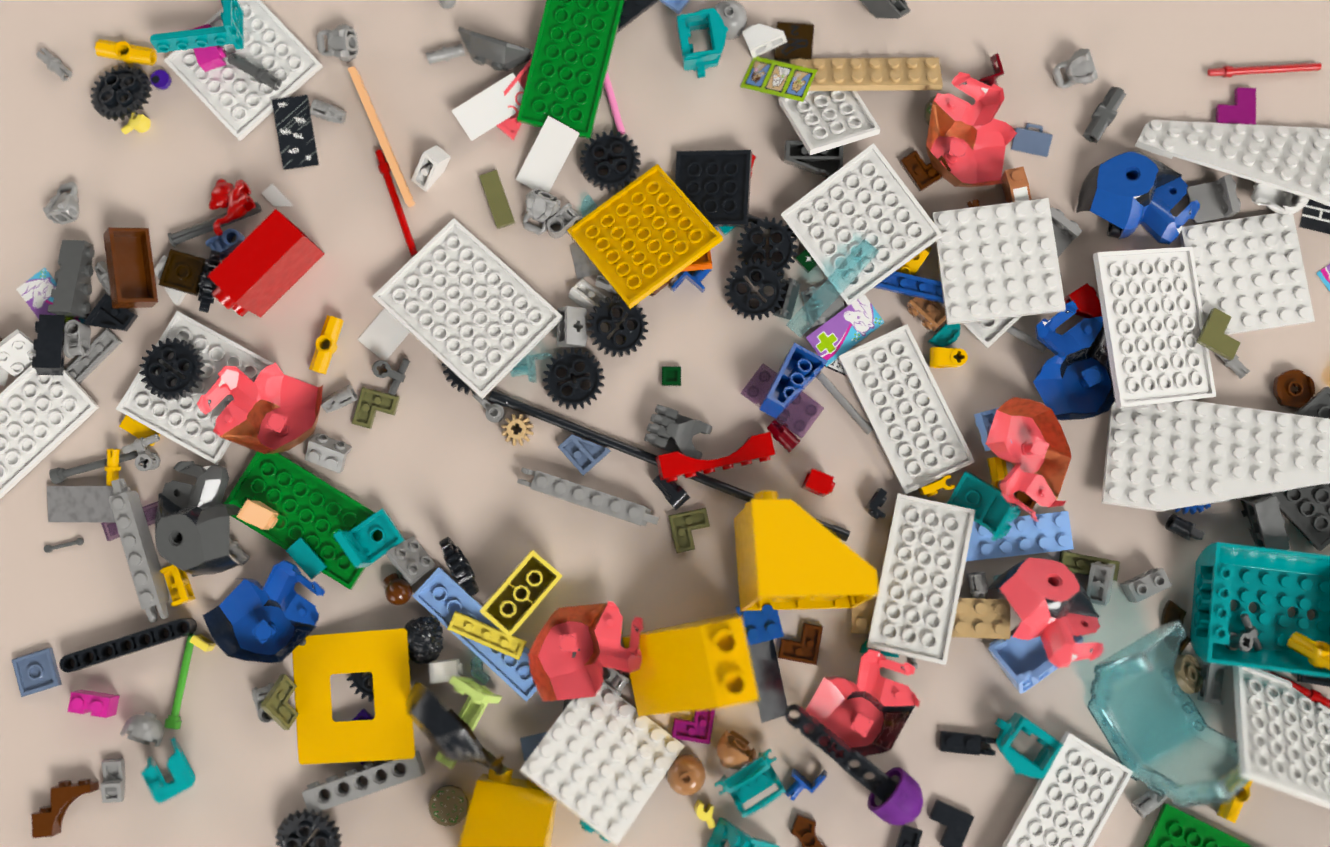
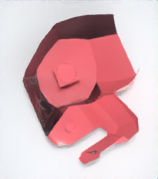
(1051, 607)
(868, 712)

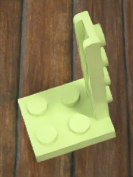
(472, 709)

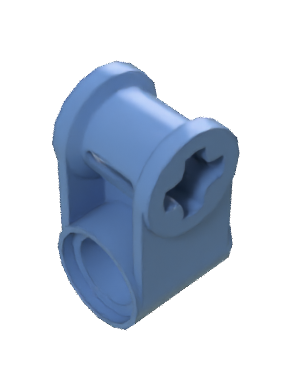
(223, 243)

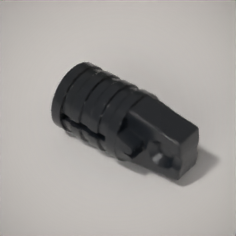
(1183, 528)

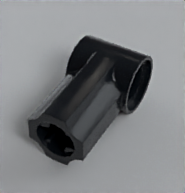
(673, 493)

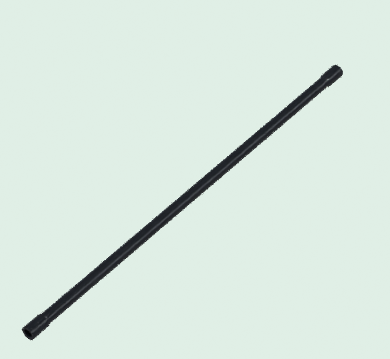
(506, 401)

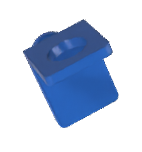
(695, 279)
(802, 783)

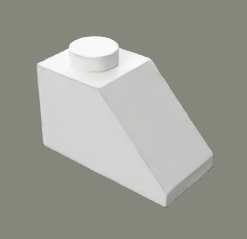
(763, 38)
(430, 167)
(444, 670)

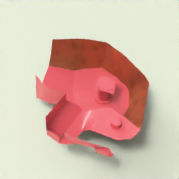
(968, 134)
(266, 413)
(1036, 452)
(597, 634)

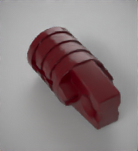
(783, 435)

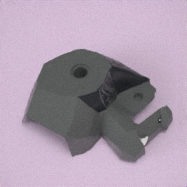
(195, 522)

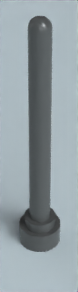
(58, 475)

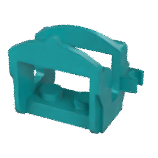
(700, 20)
(1020, 763)
(180, 770)
(752, 781)

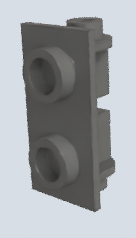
(790, 296)

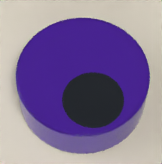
(160, 79)

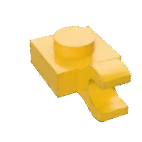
(931, 489)

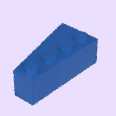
(793, 377)

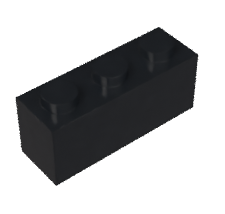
(49, 345)

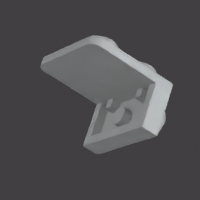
(1215, 198)
(1064, 230)

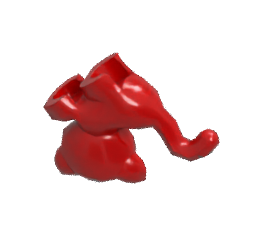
(235, 198)

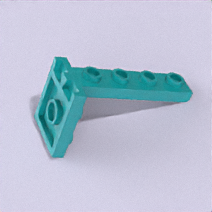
(230, 33)

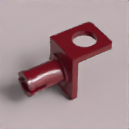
(992, 79)

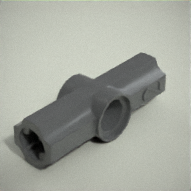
(1104, 114)

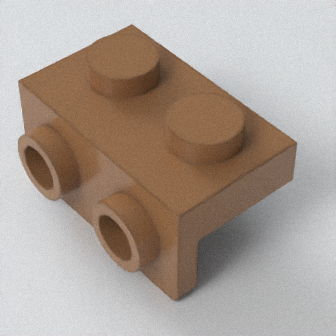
(928, 311)

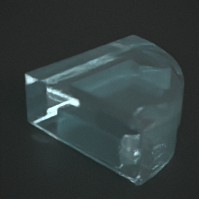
(587, 206)

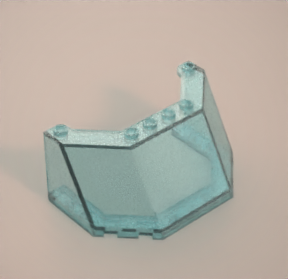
(1159, 726)

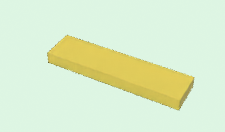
(486, 635)

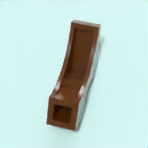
(49, 819)

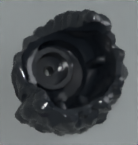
(424, 639)

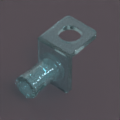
(529, 368)

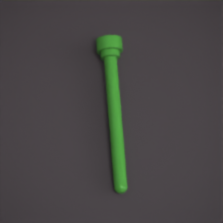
(173, 720)

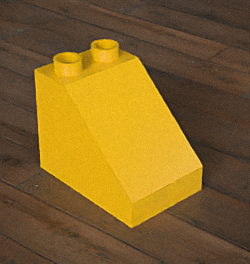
(795, 560)
(693, 667)
(508, 813)

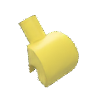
(139, 123)
(705, 814)

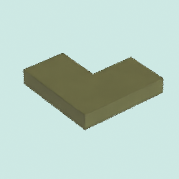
(1213, 335)
(369, 403)
(681, 527)
(276, 702)

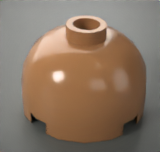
(734, 752)
(686, 775)

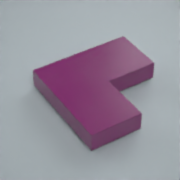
(1243, 109)
(697, 730)

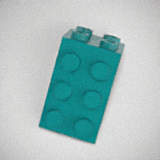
(988, 502)

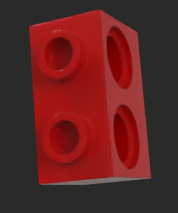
(818, 482)

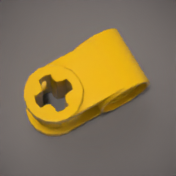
(943, 357)

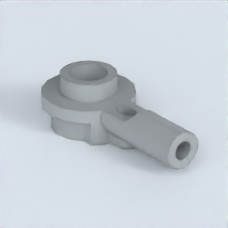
(494, 412)

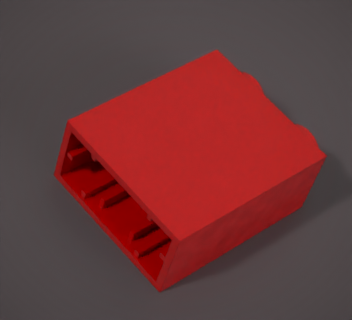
(264, 266)

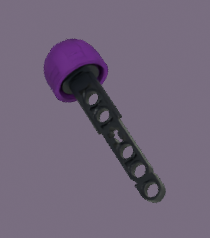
(893, 794)

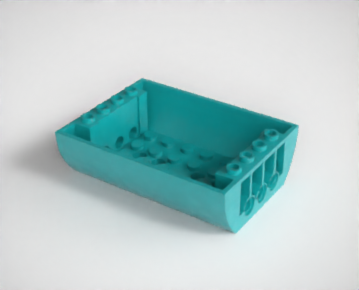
(1274, 583)

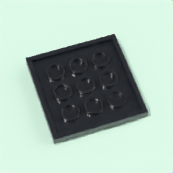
(717, 184)

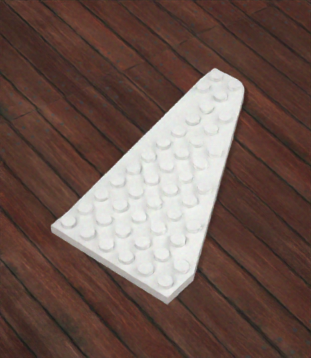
(1271, 155)

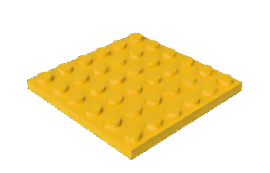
(644, 235)

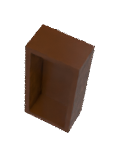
(130, 267)

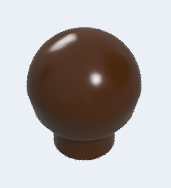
(397, 589)

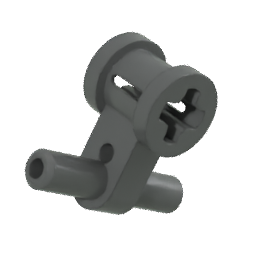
(397, 376)
(1246, 638)

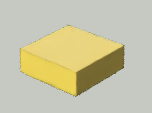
(202, 643)

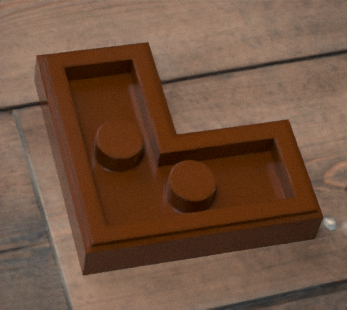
(919, 172)
(807, 649)

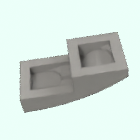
(114, 780)

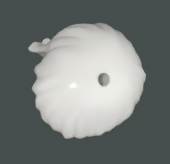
(1277, 199)

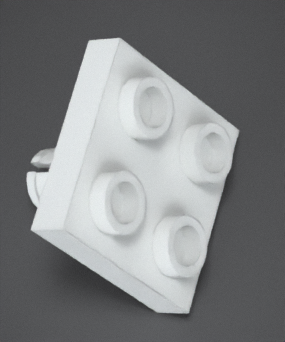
(16, 353)

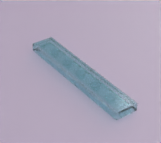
(832, 288)

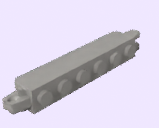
(588, 498)
(139, 550)

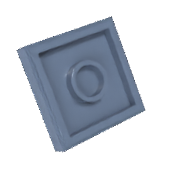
(36, 672)

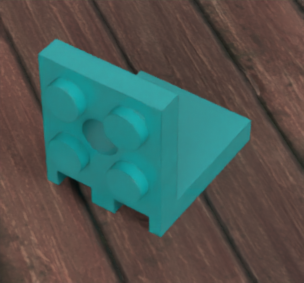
(359, 541)
(736, 837)

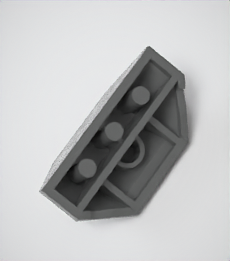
(887, 8)
(493, 52)

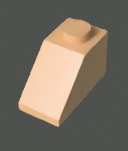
(258, 514)

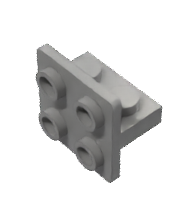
(410, 560)

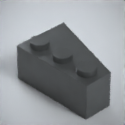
(1266, 521)

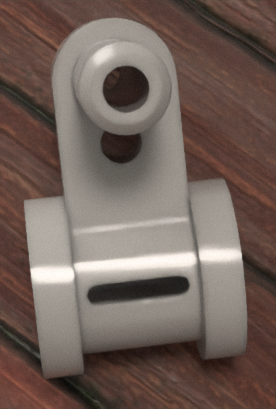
(144, 453)

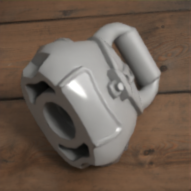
(341, 42)
(1078, 69)
(64, 206)
(540, 207)

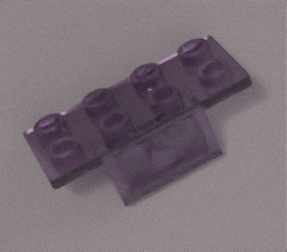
(797, 416)

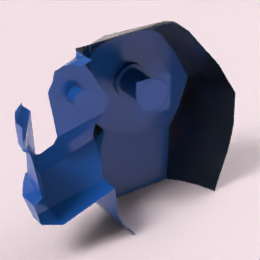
(1135, 192)
(1079, 376)
(267, 620)

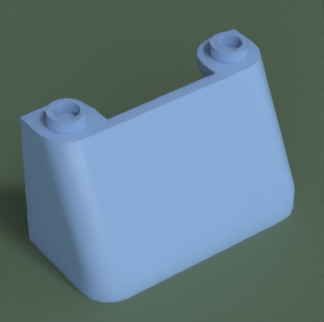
(1023, 660)

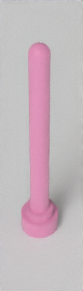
(613, 105)

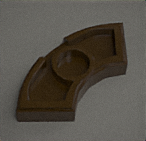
(1174, 613)

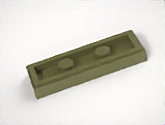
(497, 199)
(1082, 563)

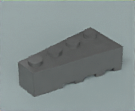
(73, 280)

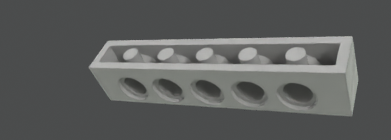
(314, 797)

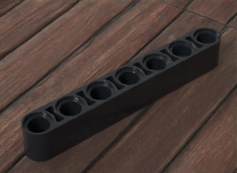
(119, 647)

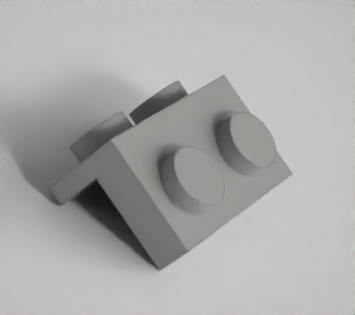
(327, 452)

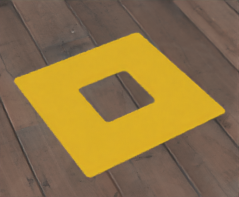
(383, 738)

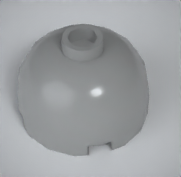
(733, 16)
(144, 729)

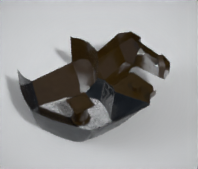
(447, 730)

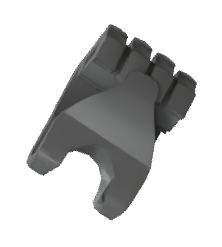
(675, 432)

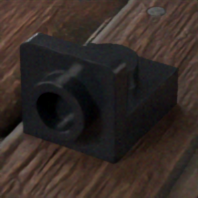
(877, 499)

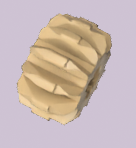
(523, 424)

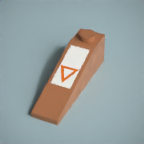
(1015, 185)

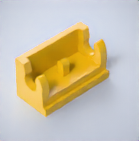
(178, 585)

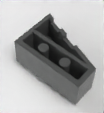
(821, 163)

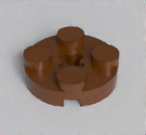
(1282, 390)

